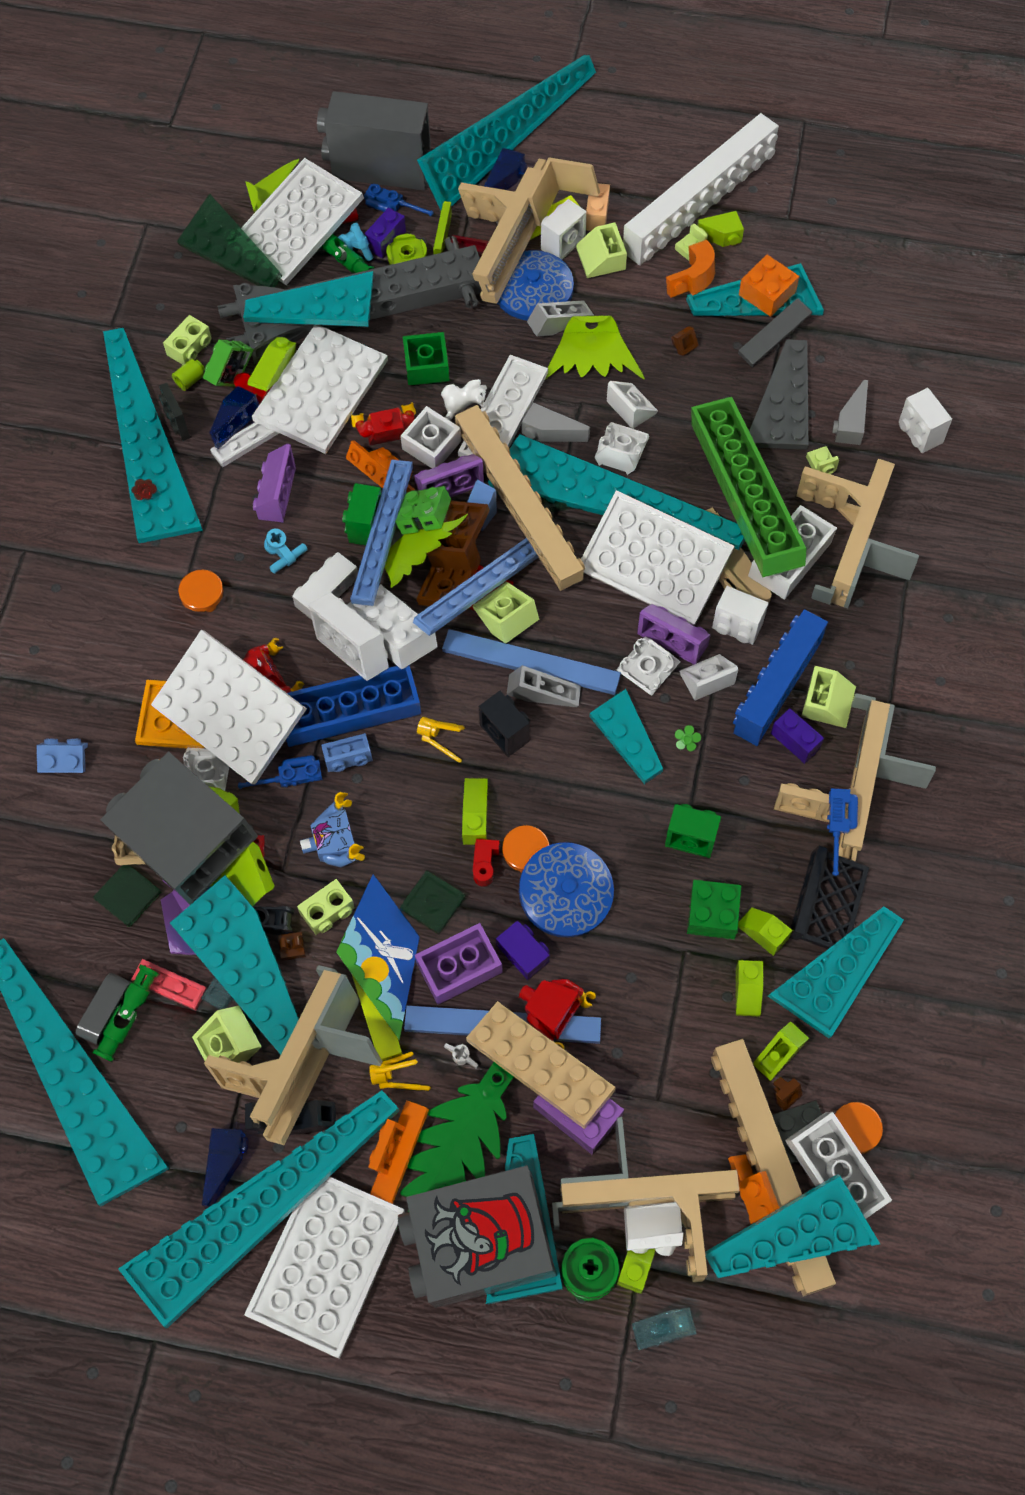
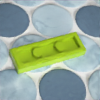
(443, 228)

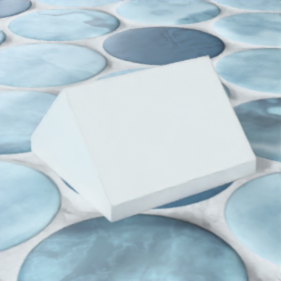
(629, 403)
(709, 676)

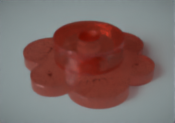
(143, 489)

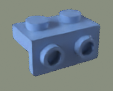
(347, 753)
(61, 756)

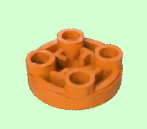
(201, 591)
(522, 844)
(861, 1124)

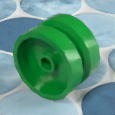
(594, 1254)

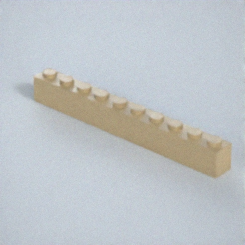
(520, 498)
(765, 1147)

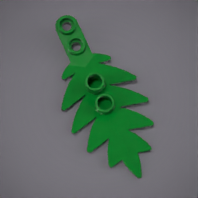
(459, 1140)

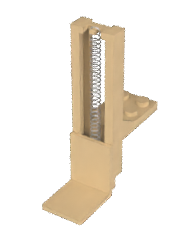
(520, 215)

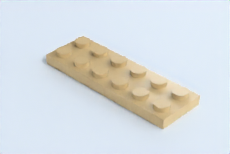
(541, 1064)

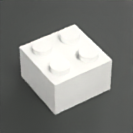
(563, 229)
(924, 420)
(431, 438)
(739, 615)

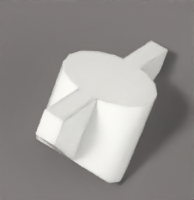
(461, 1055)

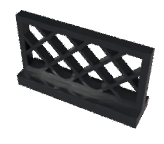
(810, 891)

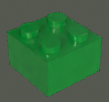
(426, 358)
(361, 512)
(692, 830)
(714, 909)

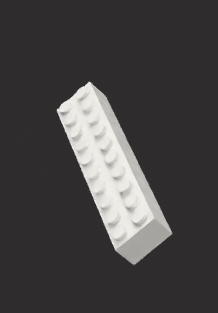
(700, 189)

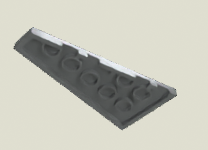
(784, 407)

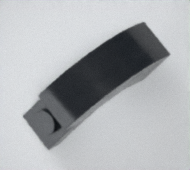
(313, 1118)

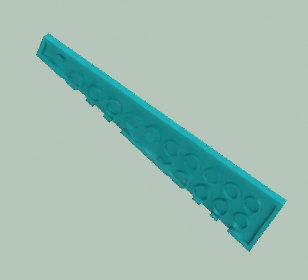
(476, 149)
(146, 449)
(591, 488)
(97, 1124)
(205, 1249)

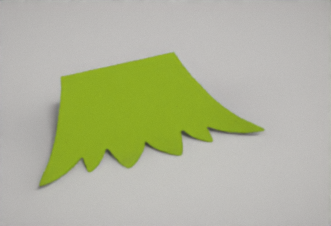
(262, 190)
(592, 347)
(412, 549)
(249, 874)

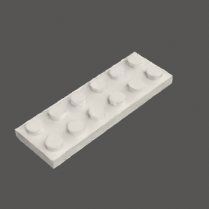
(511, 398)

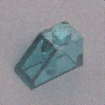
(664, 1328)

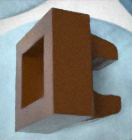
(685, 340)
(291, 946)
(787, 1092)

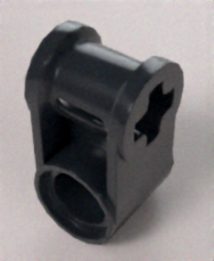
(274, 919)

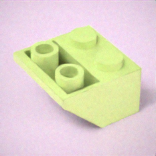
(602, 251)
(829, 697)

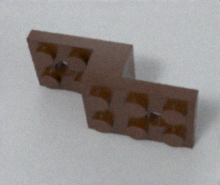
(457, 556)

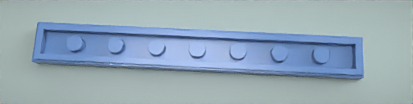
(381, 533)
(475, 588)
(514, 657)
(463, 1021)

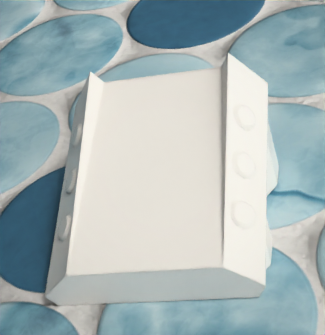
(621, 447)
(648, 665)
(206, 767)
(653, 1227)

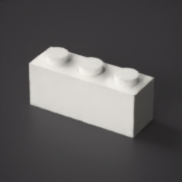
(333, 577)

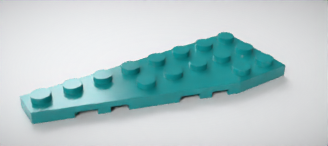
(236, 950)

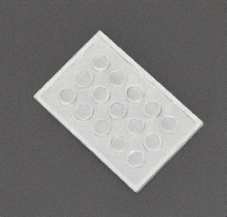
(300, 217)
(320, 388)
(655, 557)
(228, 707)
(325, 1266)

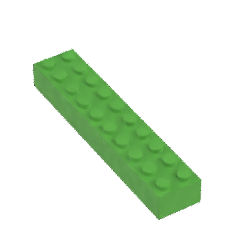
(748, 487)

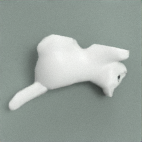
(458, 399)

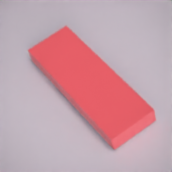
(174, 986)

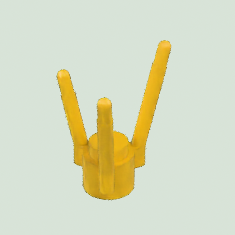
(430, 727)
(383, 1073)

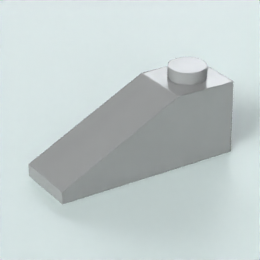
(553, 317)
(851, 419)
(553, 427)
(542, 688)

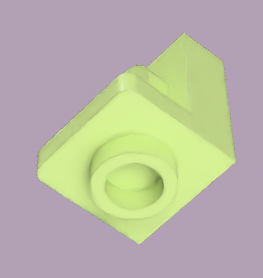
(696, 235)
(822, 460)

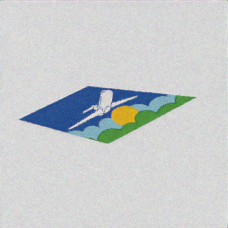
(381, 953)

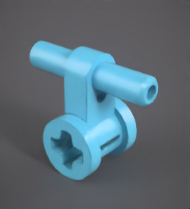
(357, 239)
(287, 557)

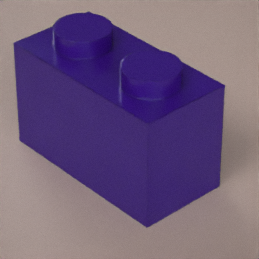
(384, 231)
(797, 735)
(523, 949)

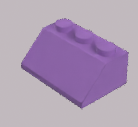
(456, 476)
(275, 485)
(673, 633)

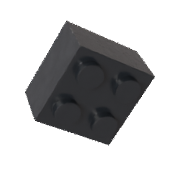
(504, 723)

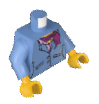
(333, 836)

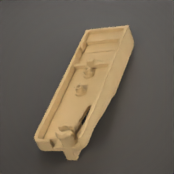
(737, 572)

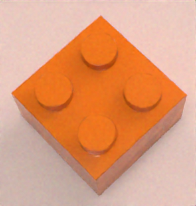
(768, 285)

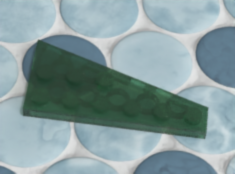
(223, 242)

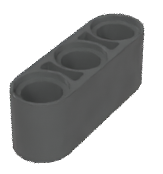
(102, 1007)

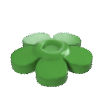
(688, 738)

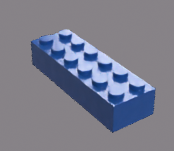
(779, 677)
(354, 704)

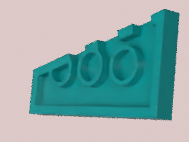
(625, 731)

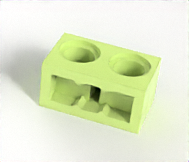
(187, 340)
(322, 902)

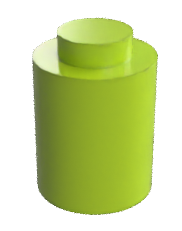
(188, 374)

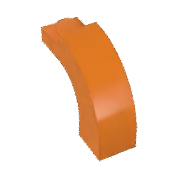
(698, 275)

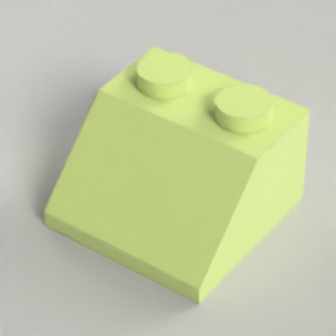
(507, 612)
(227, 1035)

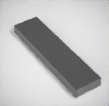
(774, 332)

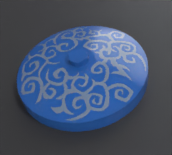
(536, 279)
(566, 889)

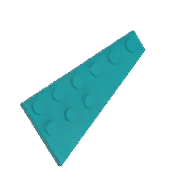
(725, 299)
(327, 303)
(832, 981)
(520, 1153)
(803, 1229)

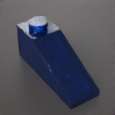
(507, 170)
(233, 415)
(224, 1157)

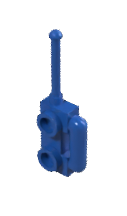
(382, 199)
(293, 776)
(837, 820)

